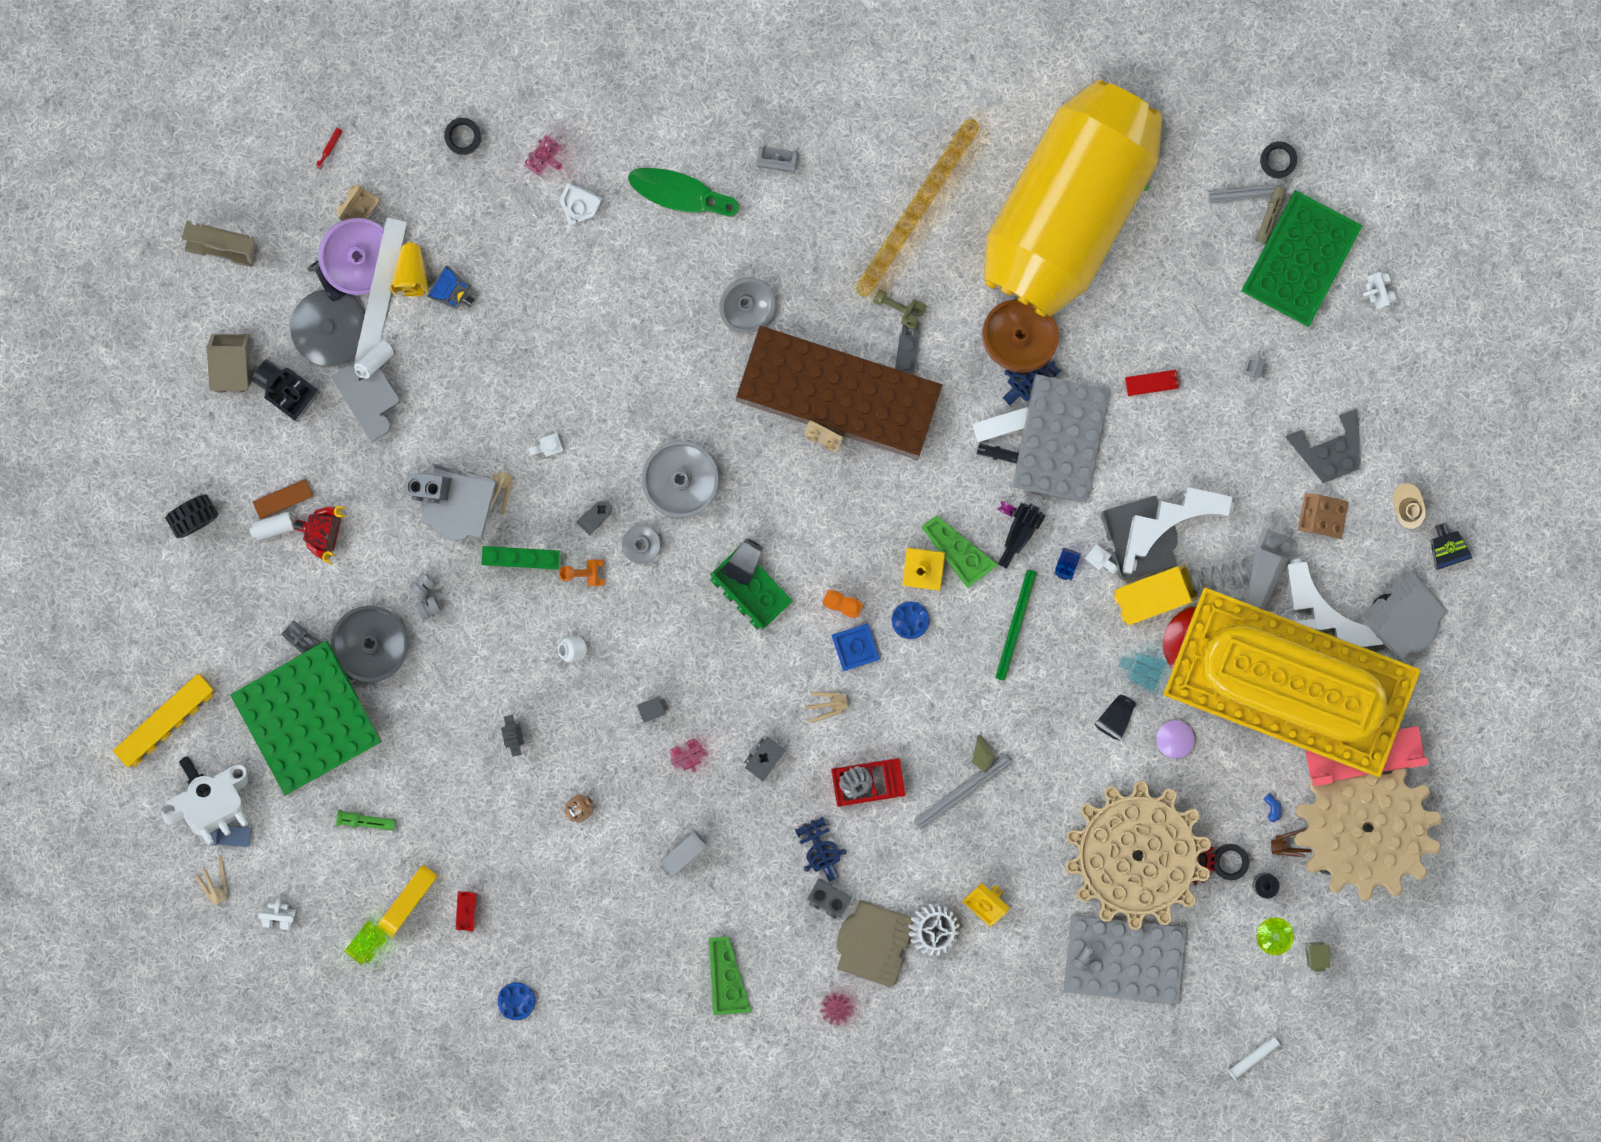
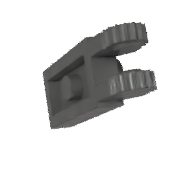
(907, 350)

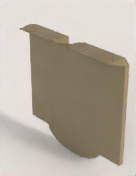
(873, 943)

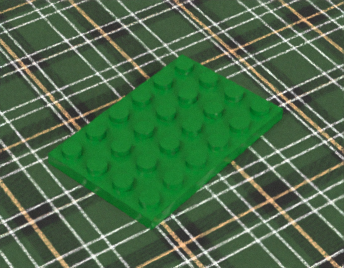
(1301, 258)

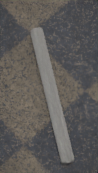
(962, 791)

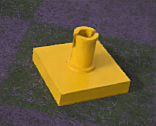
(923, 568)
(986, 903)

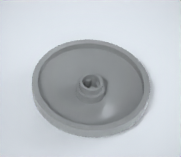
(680, 479)

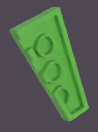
(961, 555)
(726, 982)

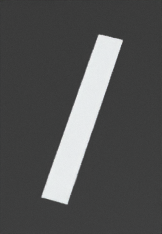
(380, 288)

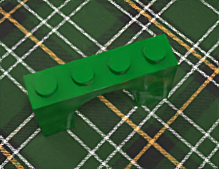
(521, 557)

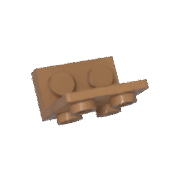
(1323, 515)

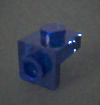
(1067, 564)

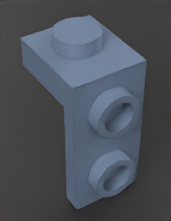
(238, 837)

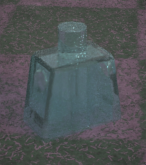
(1144, 670)

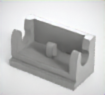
(776, 159)

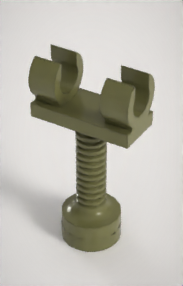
(907, 319)

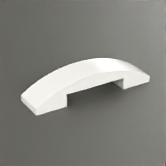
(1000, 425)

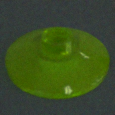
(1267, 929)

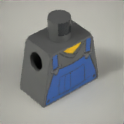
(451, 290)

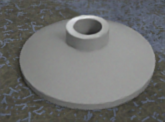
(631, 540)

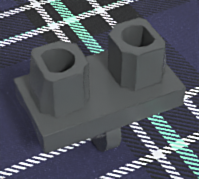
(299, 637)

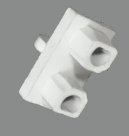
(1377, 291)
(277, 912)

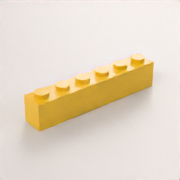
(162, 721)

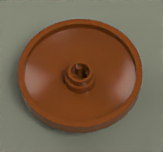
(1019, 336)

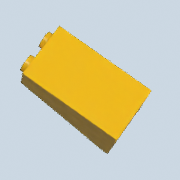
(1155, 595)

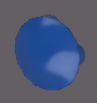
(910, 620)
(516, 1001)

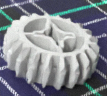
(933, 945)

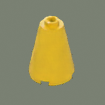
(409, 272)

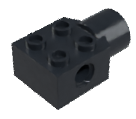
(285, 389)

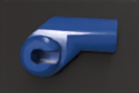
(1275, 808)

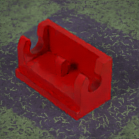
(466, 911)

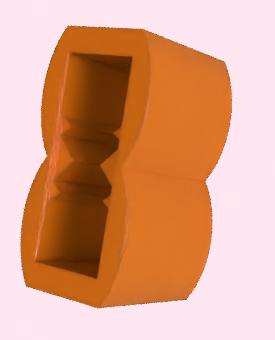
(848, 606)

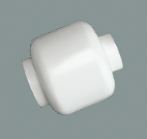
(572, 649)

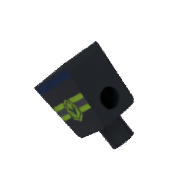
(1448, 548)

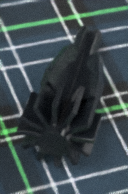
(1026, 521)

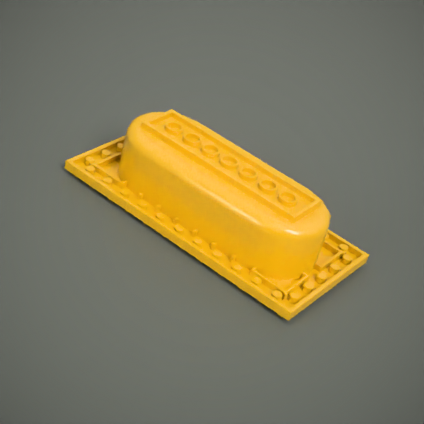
(1291, 682)

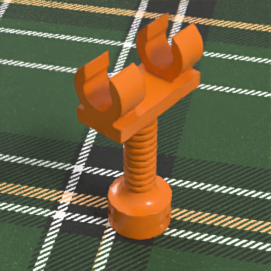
(567, 573)

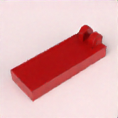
(1152, 382)

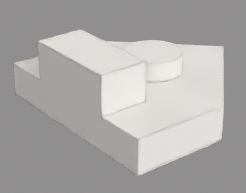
(579, 203)

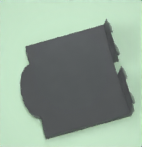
(1117, 526)

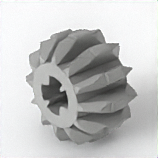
(855, 782)

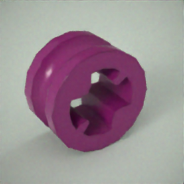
(1006, 508)

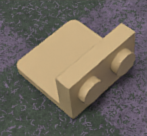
(358, 204)
(829, 439)

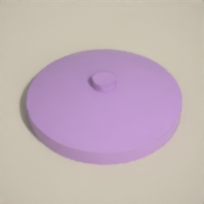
(350, 254)

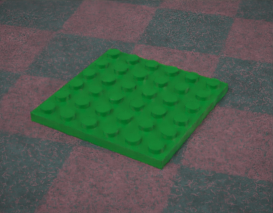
(306, 718)

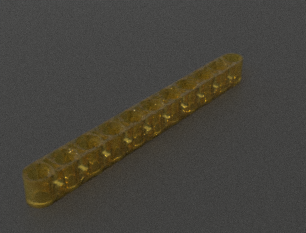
(920, 199)

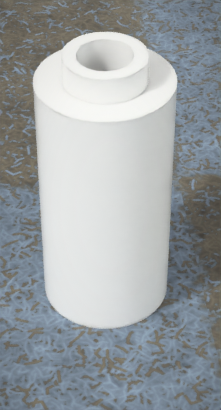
(373, 360)
(272, 526)

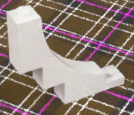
(1146, 530)
(1305, 595)

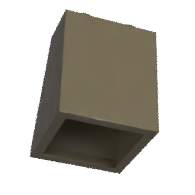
(229, 362)

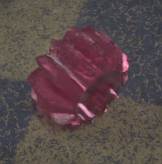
(837, 1002)

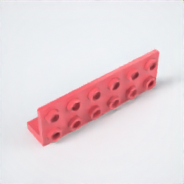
(1405, 752)

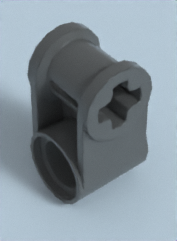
(592, 519)

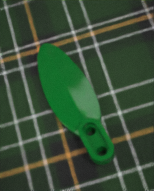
(679, 192)

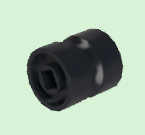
(1265, 885)

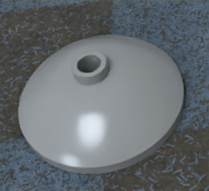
(750, 315)

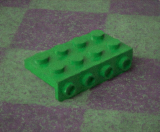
(759, 600)

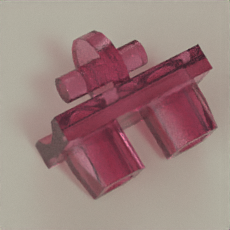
(689, 758)

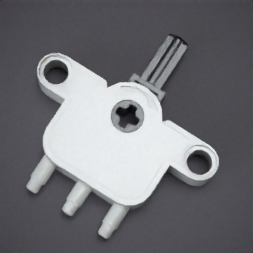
(214, 809)

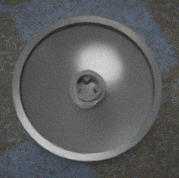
(327, 329)
(370, 643)

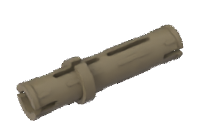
(1271, 214)

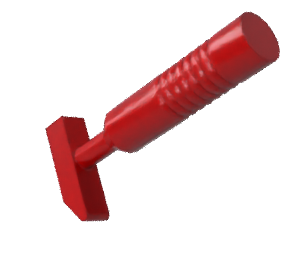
(329, 147)

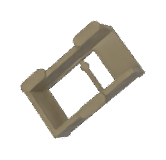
(219, 243)

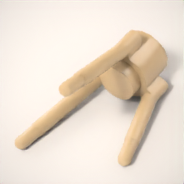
(503, 481)
(837, 704)
(215, 894)

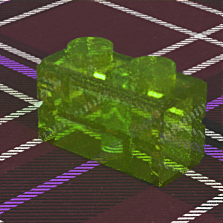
(365, 943)

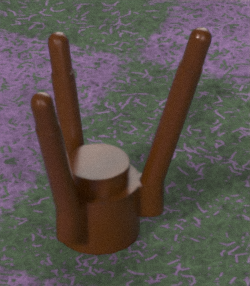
(1280, 847)

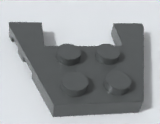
(1334, 456)

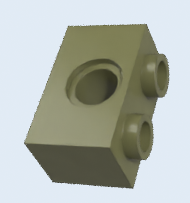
(1317, 956)

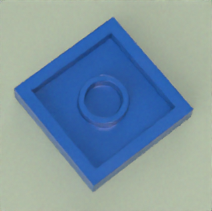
(855, 647)

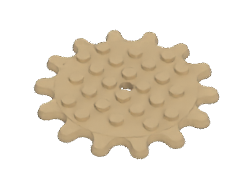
(1375, 856)
(1108, 859)

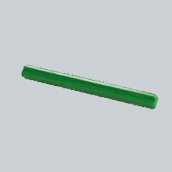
(1015, 625)

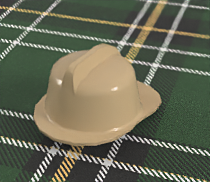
(1409, 505)

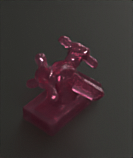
(543, 156)

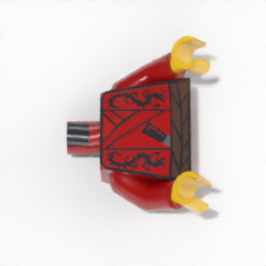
(321, 531)

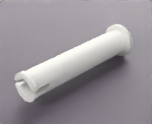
(1253, 1058)

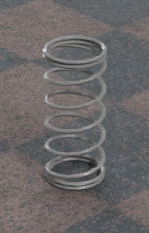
(1193, 573)

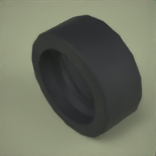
(448, 136)
(1264, 159)
(1245, 862)

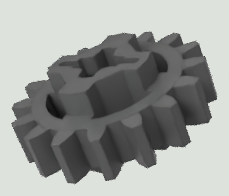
(512, 735)

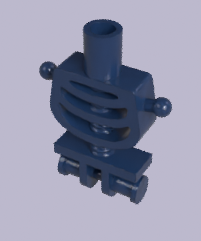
(1016, 392)
(827, 866)

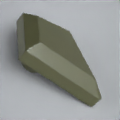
(982, 755)

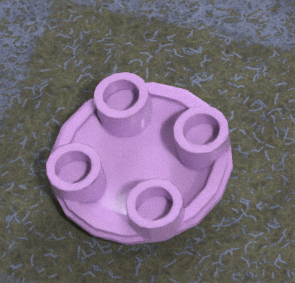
(1175, 739)

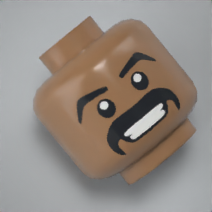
(579, 808)

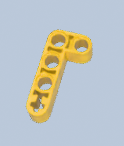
(407, 900)

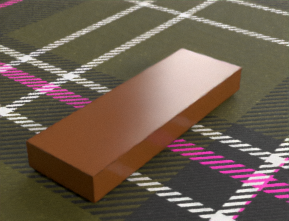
(282, 499)

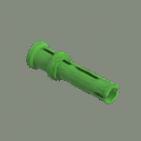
(356, 820)

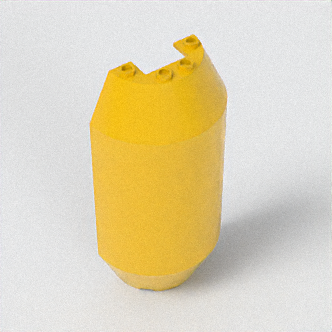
(1073, 197)

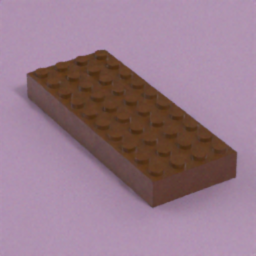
(838, 392)

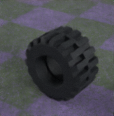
(191, 516)

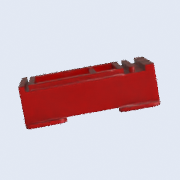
(892, 777)

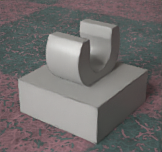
(1254, 367)

